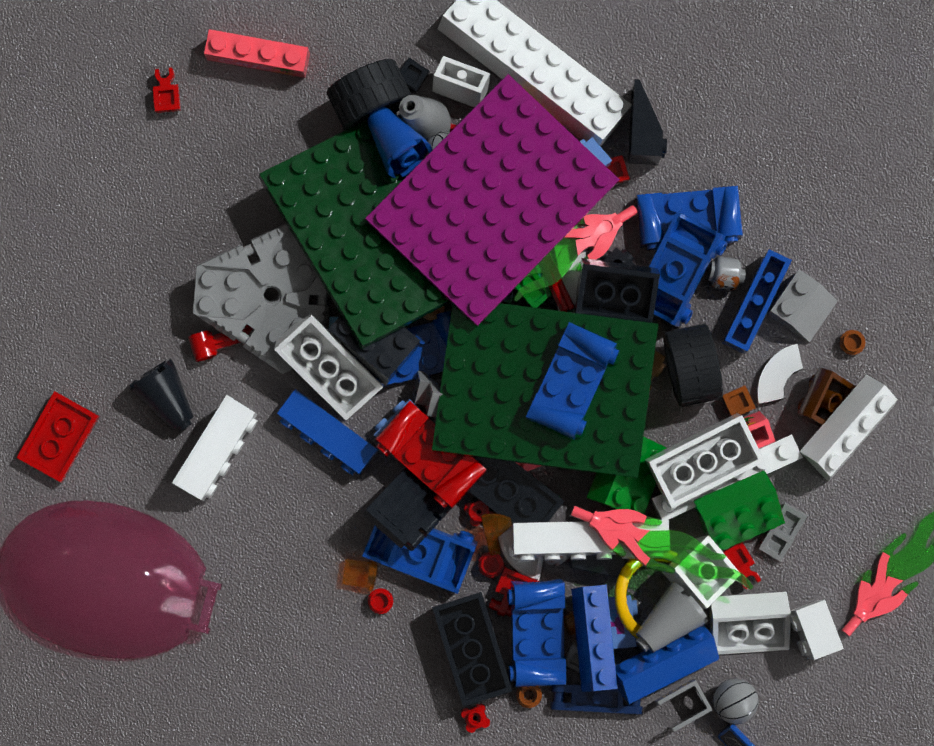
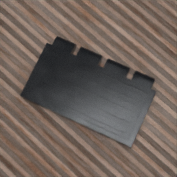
(406, 511)

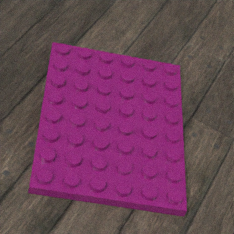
(492, 200)

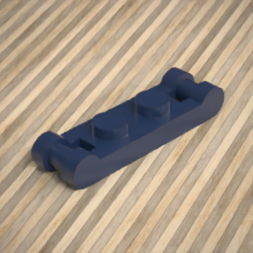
(594, 701)

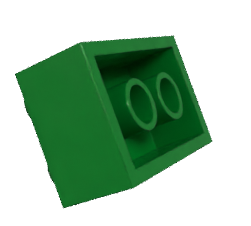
(627, 492)
(740, 511)

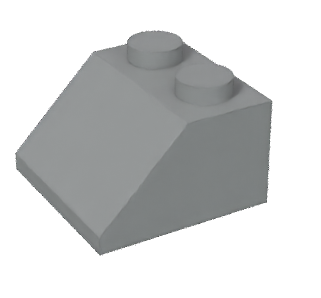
(803, 306)

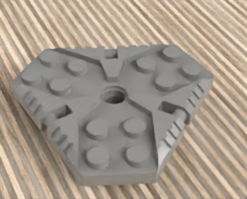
(232, 293)

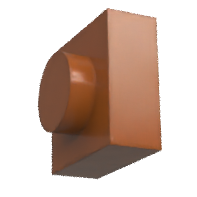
(738, 401)

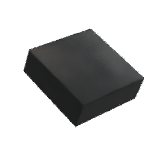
(414, 74)

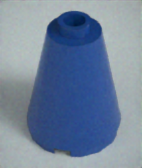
(397, 142)

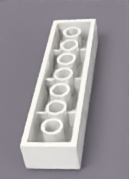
(546, 72)

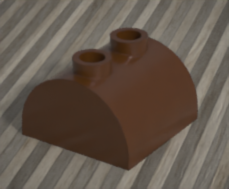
(824, 396)

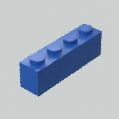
(756, 301)
(327, 432)
(594, 638)
(657, 669)

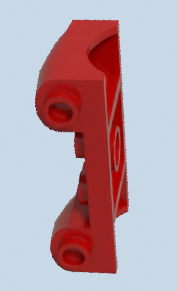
(411, 441)

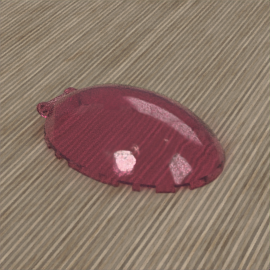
(104, 580)

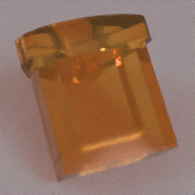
(494, 526)
(360, 574)

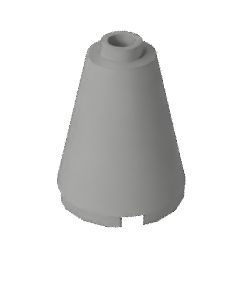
(425, 115)
(670, 619)

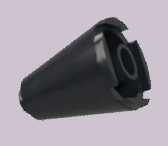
(164, 395)

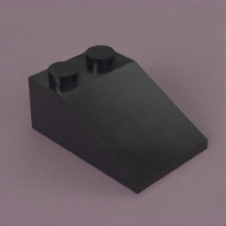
(645, 132)

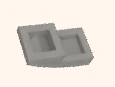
(426, 393)
(780, 539)

